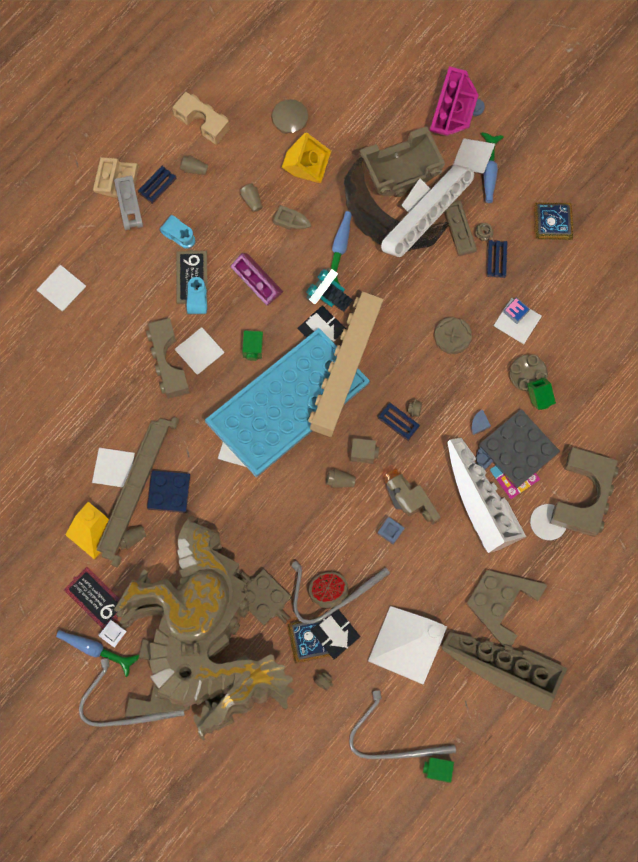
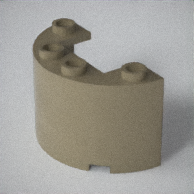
(402, 165)

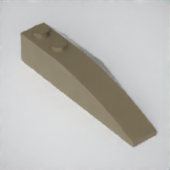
(514, 671)

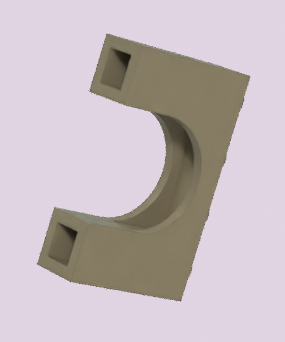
(601, 472)

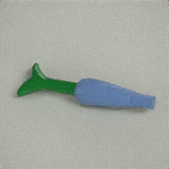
(491, 170)
(340, 242)
(96, 650)

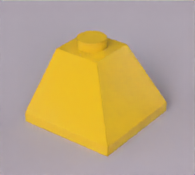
(307, 159)
(88, 529)

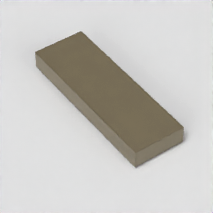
(460, 229)

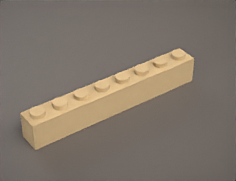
(346, 364)

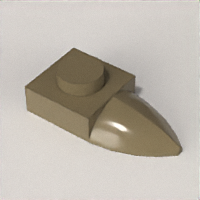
(290, 219)

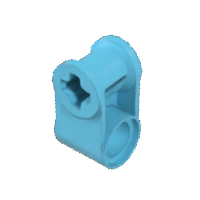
(178, 232)
(196, 298)

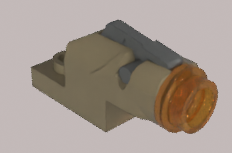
(409, 499)

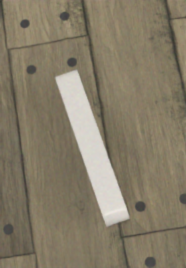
(427, 211)

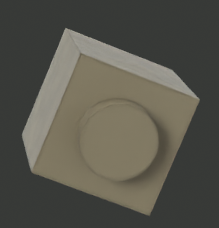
(364, 451)

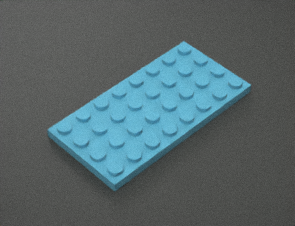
(276, 406)

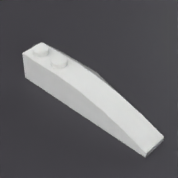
(487, 511)

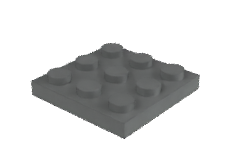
(519, 448)

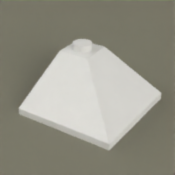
(407, 644)

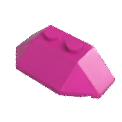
(455, 103)

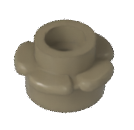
(484, 227)
(415, 408)
(324, 681)

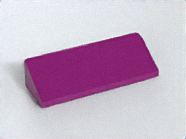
(256, 278)

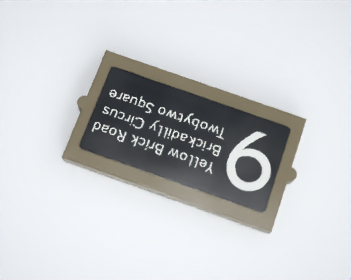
(190, 265)

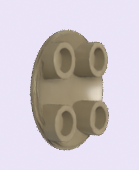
(290, 116)
(527, 369)

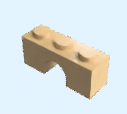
(191, 108)

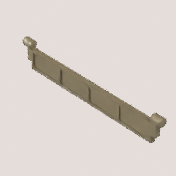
(133, 489)

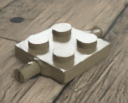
(265, 597)

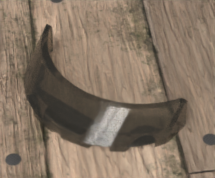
(371, 217)

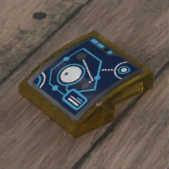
(553, 221)
(304, 643)

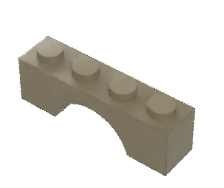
(163, 336)

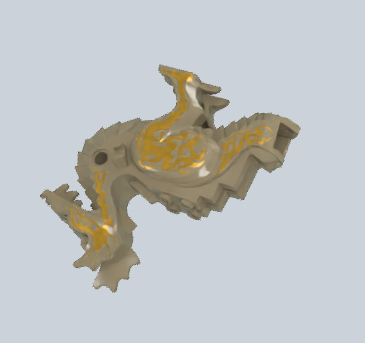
(197, 627)

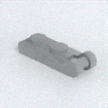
(128, 202)

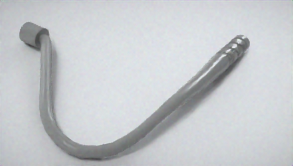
(366, 586)
(153, 717)
(411, 754)

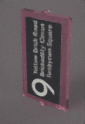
(93, 597)

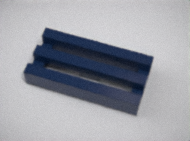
(155, 176)
(497, 244)
(386, 412)

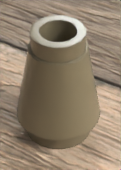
(193, 165)
(251, 197)
(339, 479)
(131, 537)

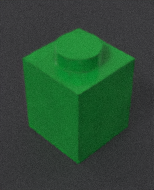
(252, 345)
(541, 393)
(438, 769)

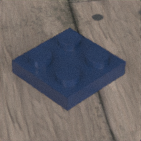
(169, 491)

